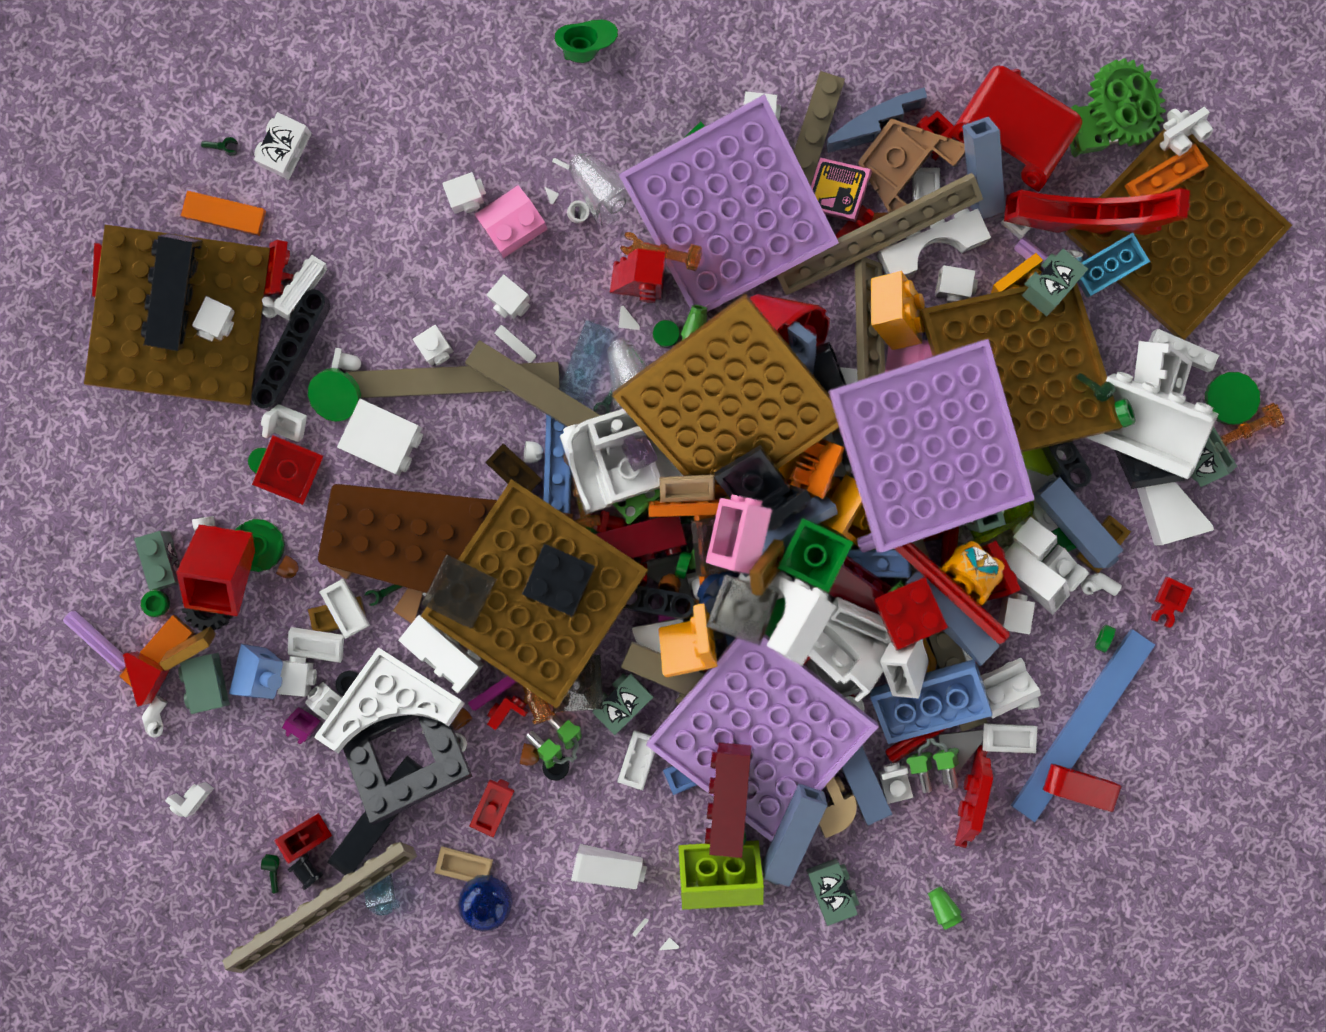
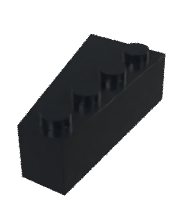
(170, 291)

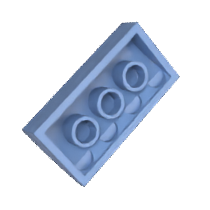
(946, 700)

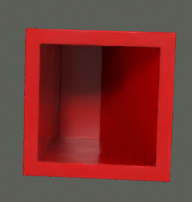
(216, 569)

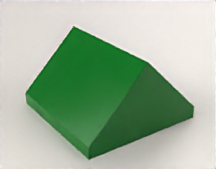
(815, 555)

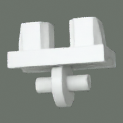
(1181, 126)

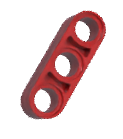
(1082, 787)

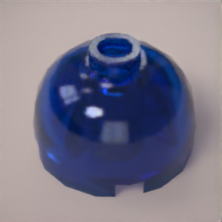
(485, 903)

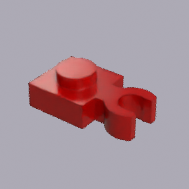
(1172, 597)

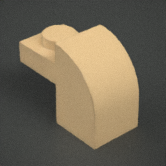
(840, 809)

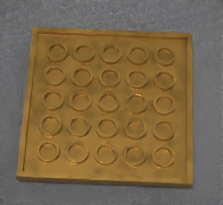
(1197, 257)
(1034, 361)
(202, 368)
(728, 393)
(520, 635)

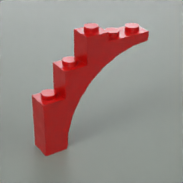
(1097, 215)

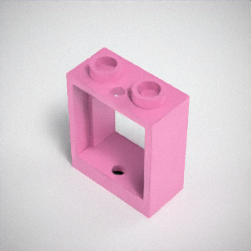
(738, 534)

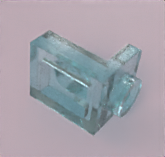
(381, 897)

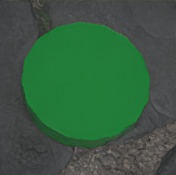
(334, 394)
(1233, 397)
(268, 545)

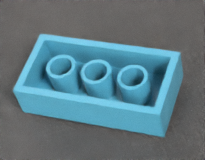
(1112, 264)

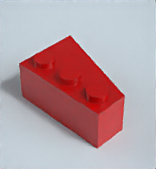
(640, 275)

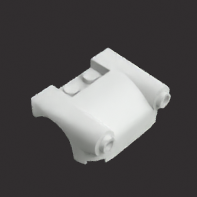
(601, 466)
(848, 655)

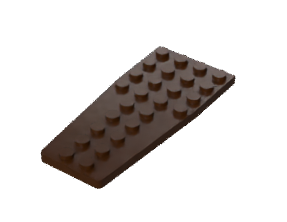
(398, 532)

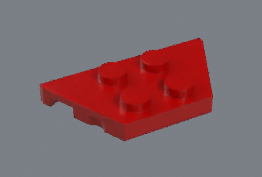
(976, 800)

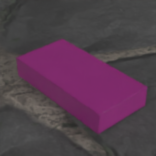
(491, 693)

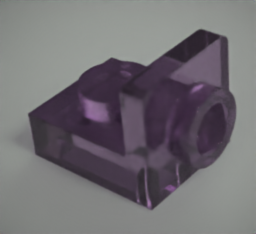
(638, 452)

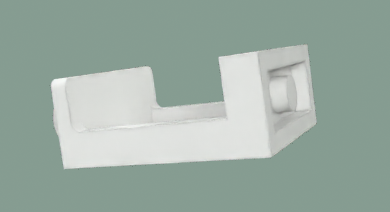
(380, 437)

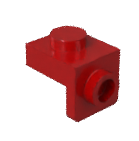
(499, 712)

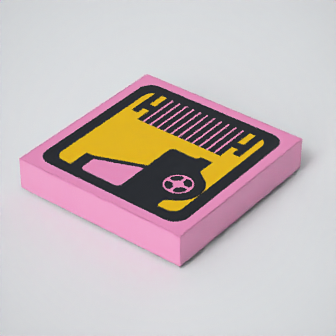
(840, 188)

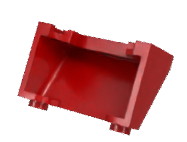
(1030, 122)

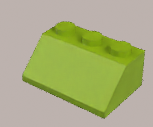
(720, 880)

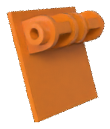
(820, 468)

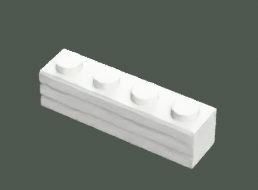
(304, 280)
(1200, 357)
(859, 620)

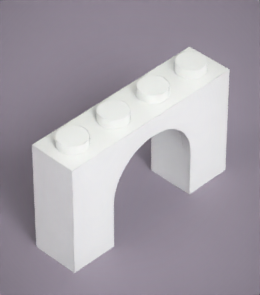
(803, 617)

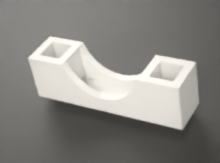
(962, 232)

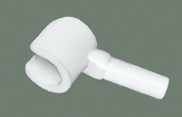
(268, 311)

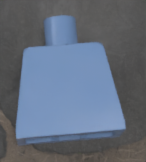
(256, 673)

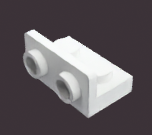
(1009, 687)

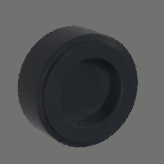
(345, 680)
(557, 771)

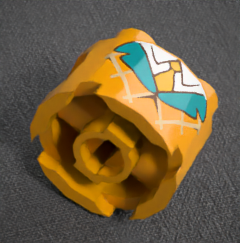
(974, 571)

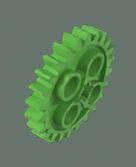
(1126, 102)

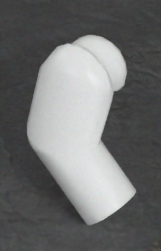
(1100, 581)
(152, 718)

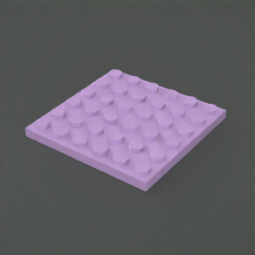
(736, 197)
(932, 445)
(786, 713)

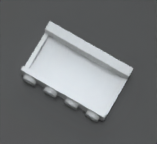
(1165, 429)

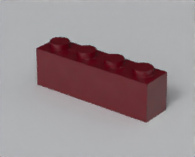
(648, 538)
(858, 586)
(729, 800)

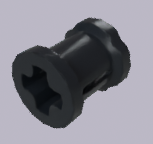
(305, 872)

